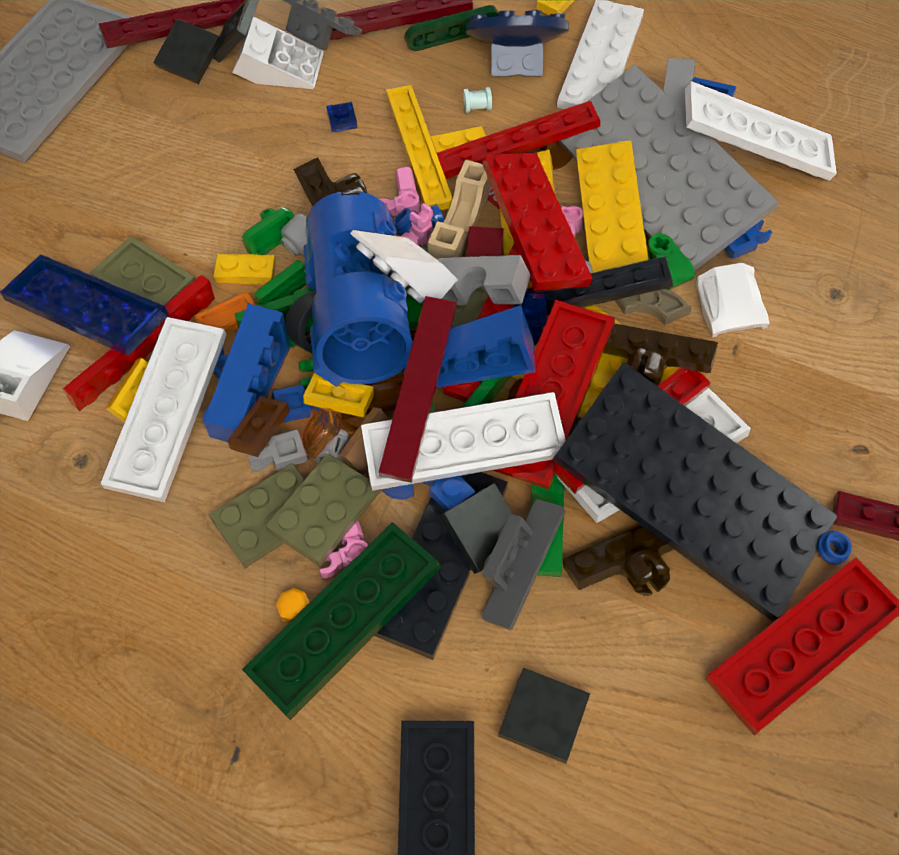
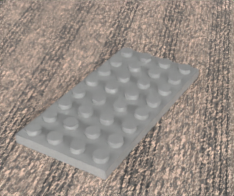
(50, 70)
(683, 176)

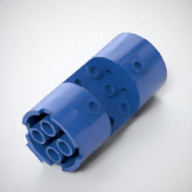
(358, 311)

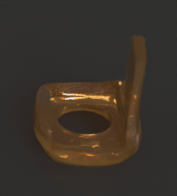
(331, 427)

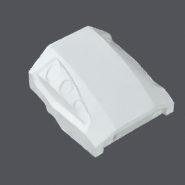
(731, 299)

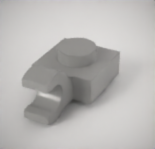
(281, 450)

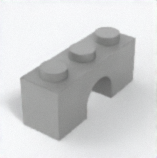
(501, 276)

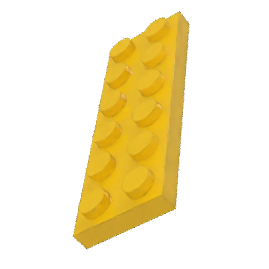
(611, 206)

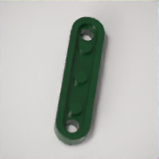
(443, 29)

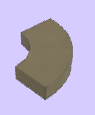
(660, 304)

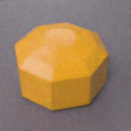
(291, 604)

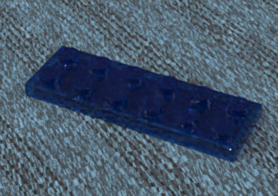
(85, 304)

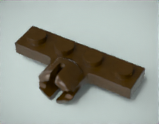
(318, 185)
(654, 351)
(630, 554)

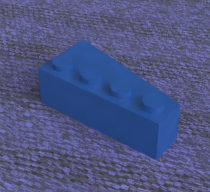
(488, 349)
(248, 371)

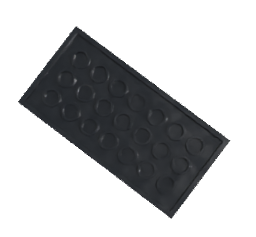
(696, 490)

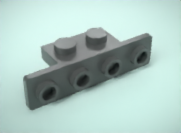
(316, 23)
(518, 560)

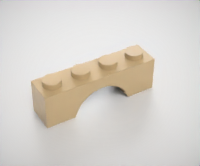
(470, 194)

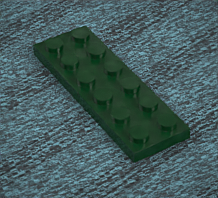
(341, 620)

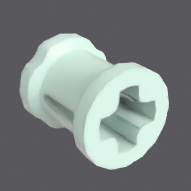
(477, 100)

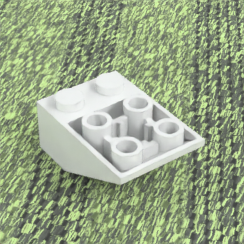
(277, 58)
(407, 263)
(26, 371)

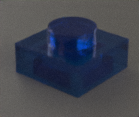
(341, 117)

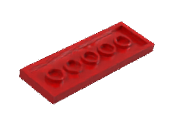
(536, 221)
(563, 365)
(804, 645)

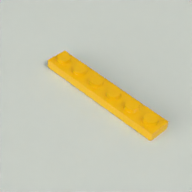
(419, 147)

